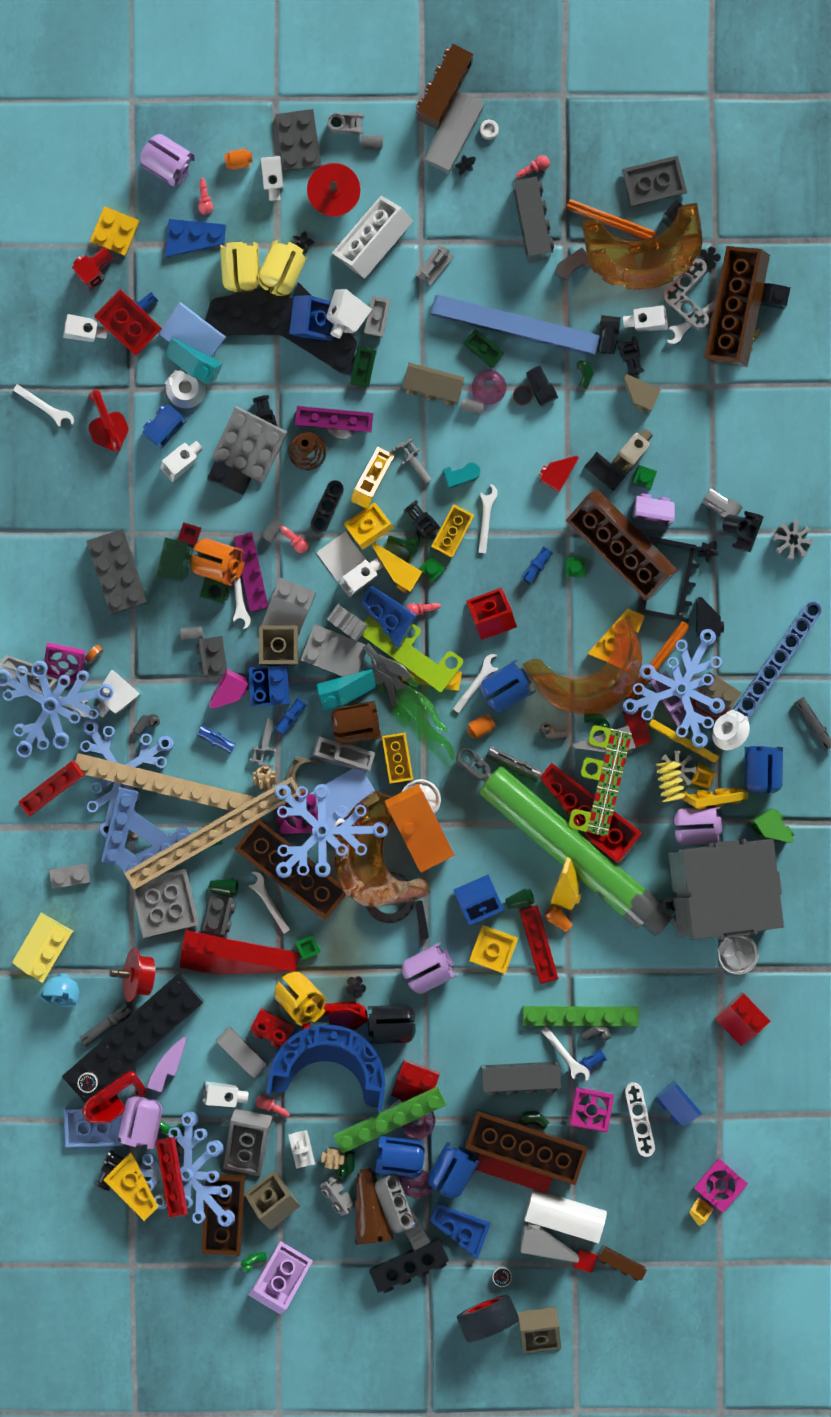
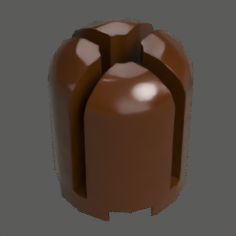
(356, 723)

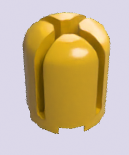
(298, 1006)

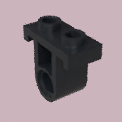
(743, 529)

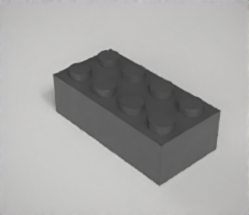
(532, 219)
(117, 572)
(521, 1077)

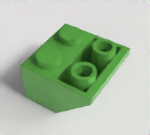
(770, 826)

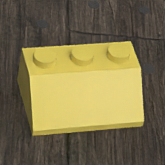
(42, 947)

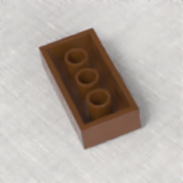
(621, 1262)

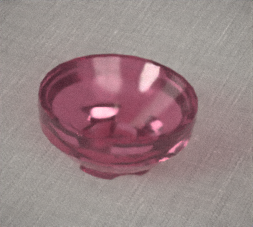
(489, 397)
(422, 1130)
(420, 1183)

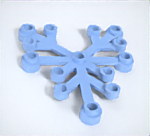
(692, 667)
(23, 688)
(103, 746)
(344, 830)
(203, 1193)

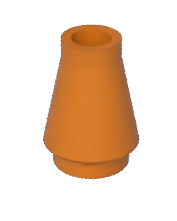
(558, 918)

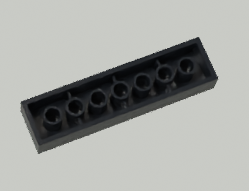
(135, 1035)

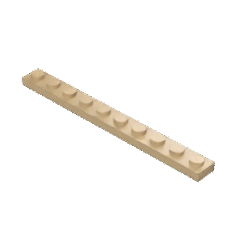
(161, 783)
(209, 835)

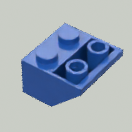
(269, 685)
(478, 899)

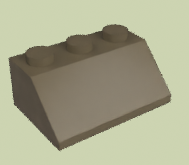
(433, 384)

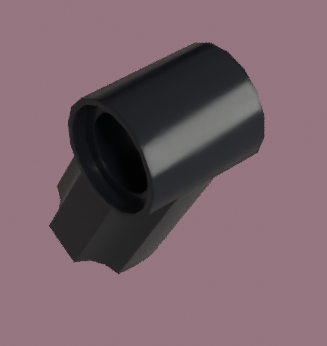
(609, 329)
(542, 388)

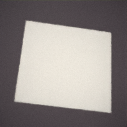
(341, 556)

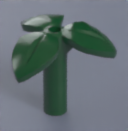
(409, 544)

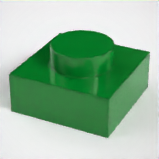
(644, 477)
(575, 567)
(432, 568)
(308, 947)

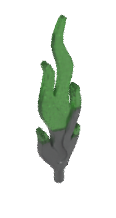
(389, 672)

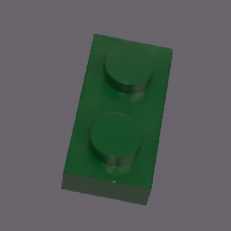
(483, 348)
(363, 367)

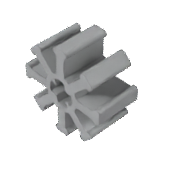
(785, 539)
(347, 622)
(682, 768)

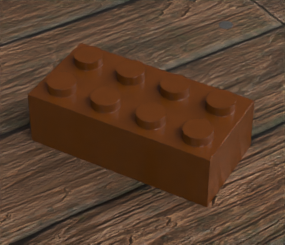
(444, 87)
(219, 1238)

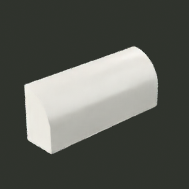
(565, 1216)

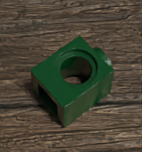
(206, 591)

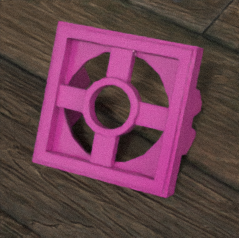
(79, 655)
(285, 828)
(601, 1126)
(723, 1204)

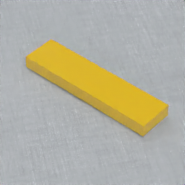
(682, 741)

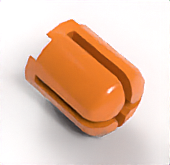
(230, 556)

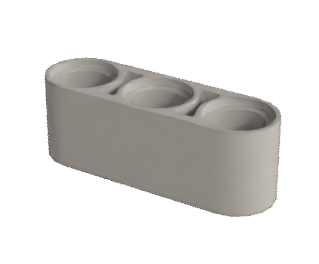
(242, 1052)
(394, 1204)

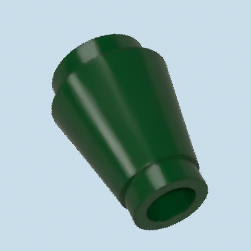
(224, 886)
(521, 899)

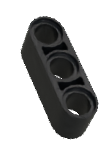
(331, 498)

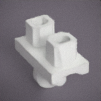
(301, 1149)

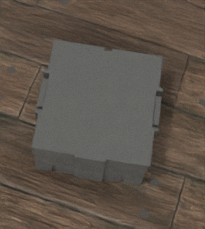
(726, 889)

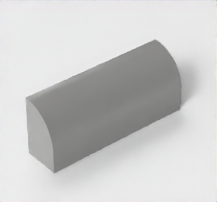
(453, 132)

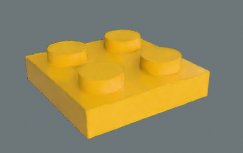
(114, 231)
(368, 526)
(493, 949)

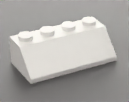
(373, 236)

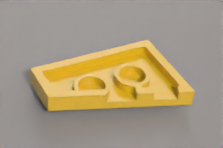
(604, 647)
(717, 799)
(132, 1187)

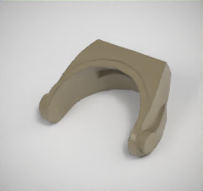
(298, 761)

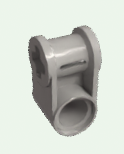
(347, 123)

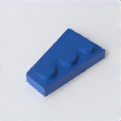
(191, 236)
(390, 614)
(462, 1227)

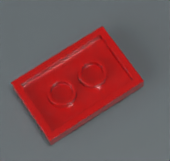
(127, 322)

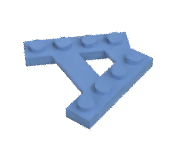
(126, 819)

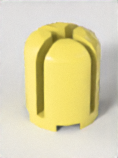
(240, 266)
(281, 268)

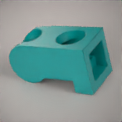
(461, 476)

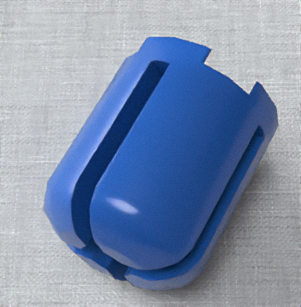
(513, 694)
(763, 769)
(400, 1157)
(452, 1171)

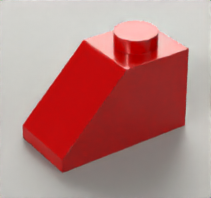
(557, 472)

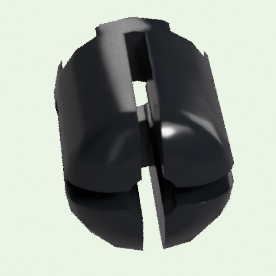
(391, 1024)

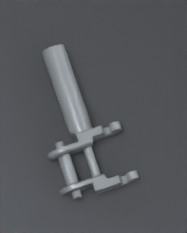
(413, 460)
(265, 744)

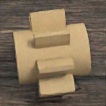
(264, 778)
(332, 1158)

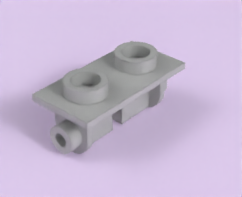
(434, 265)
(342, 1202)

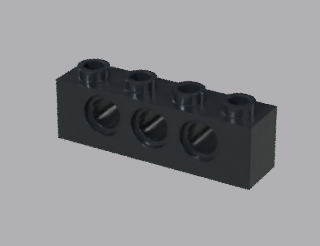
(385, 1284)

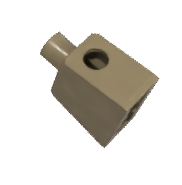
(633, 450)

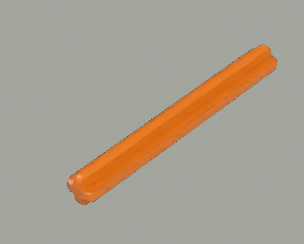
(610, 220)
(661, 656)

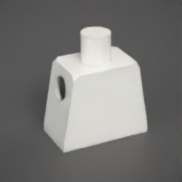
(272, 167)
(346, 313)
(655, 321)
(74, 329)
(175, 465)
(355, 581)
(123, 695)
(215, 1092)

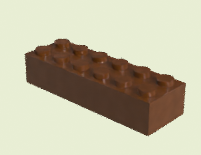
(737, 306)
(621, 545)
(315, 892)
(526, 1147)

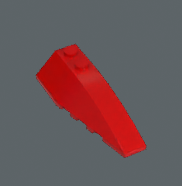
(572, 795)
(232, 956)

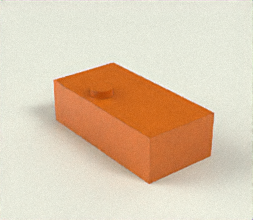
(419, 828)

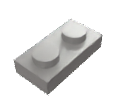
(377, 317)
(69, 875)

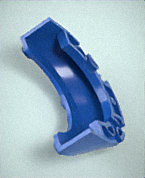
(333, 1045)

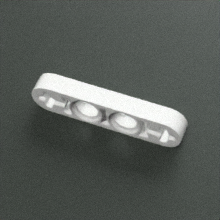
(638, 1119)

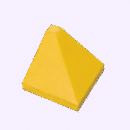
(703, 776)
(700, 1211)

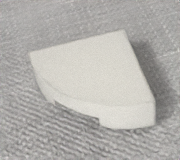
(340, 434)

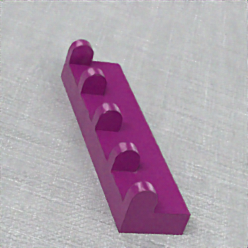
(334, 419)
(252, 573)

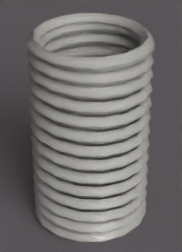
(371, 141)
(471, 406)
(272, 531)
(184, 633)

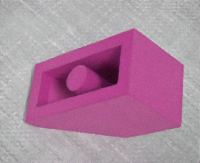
(229, 689)

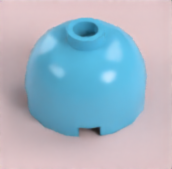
(61, 990)

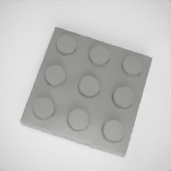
(249, 444)
(165, 904)

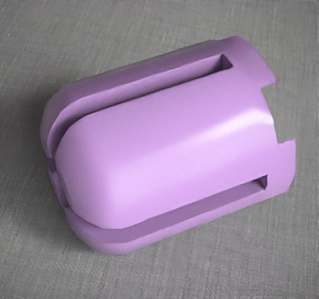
(166, 159)
(700, 836)
(425, 960)
(140, 1122)

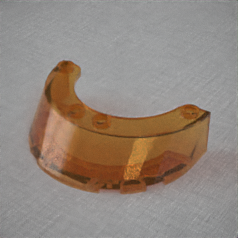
(647, 261)
(601, 689)
(366, 875)

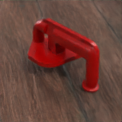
(109, 428)
(344, 1014)
(106, 1104)

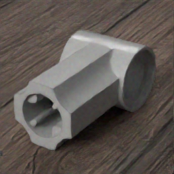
(721, 504)

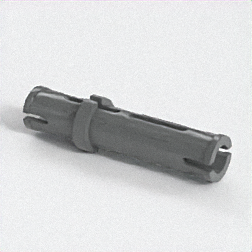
(814, 723)
(514, 764)
(112, 1020)

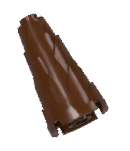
(307, 457)
(370, 1219)

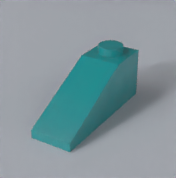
(193, 361)
(345, 689)

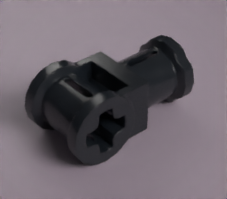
(630, 354)
(265, 414)
(422, 521)
(109, 1164)

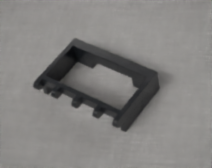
(641, 605)

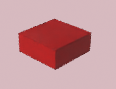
(586, 1260)

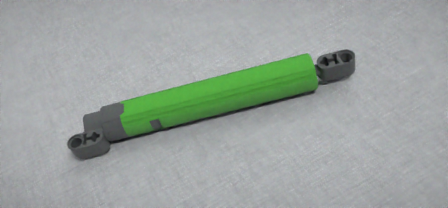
(561, 841)

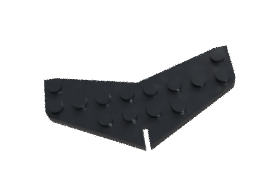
(267, 314)

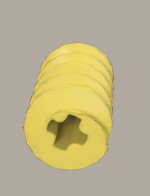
(670, 781)

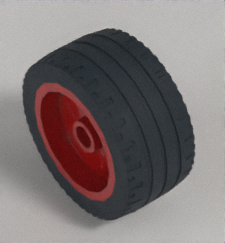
(487, 1318)

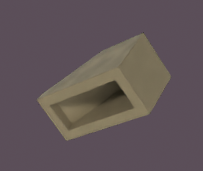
(641, 393)

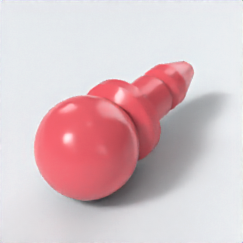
(541, 163)
(205, 205)
(300, 544)
(419, 609)
(264, 1102)

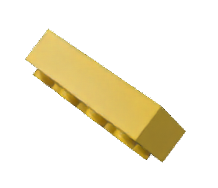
(452, 531)
(397, 758)

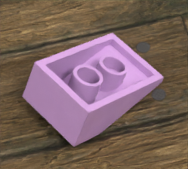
(653, 510)
(280, 1278)

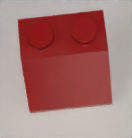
(491, 613)
(742, 1019)
(414, 1080)

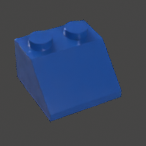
(310, 319)
(163, 426)
(678, 1103)

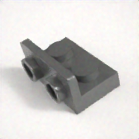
(212, 656)
(218, 914)

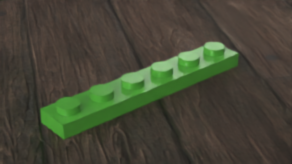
(580, 1016)
(390, 1119)

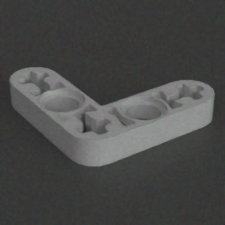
(682, 299)

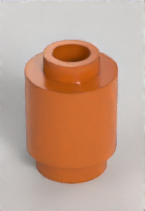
(238, 159)
(480, 726)

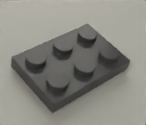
(298, 140)
(654, 181)

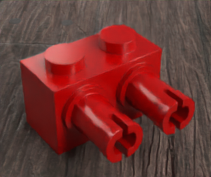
(89, 268)
(272, 1028)

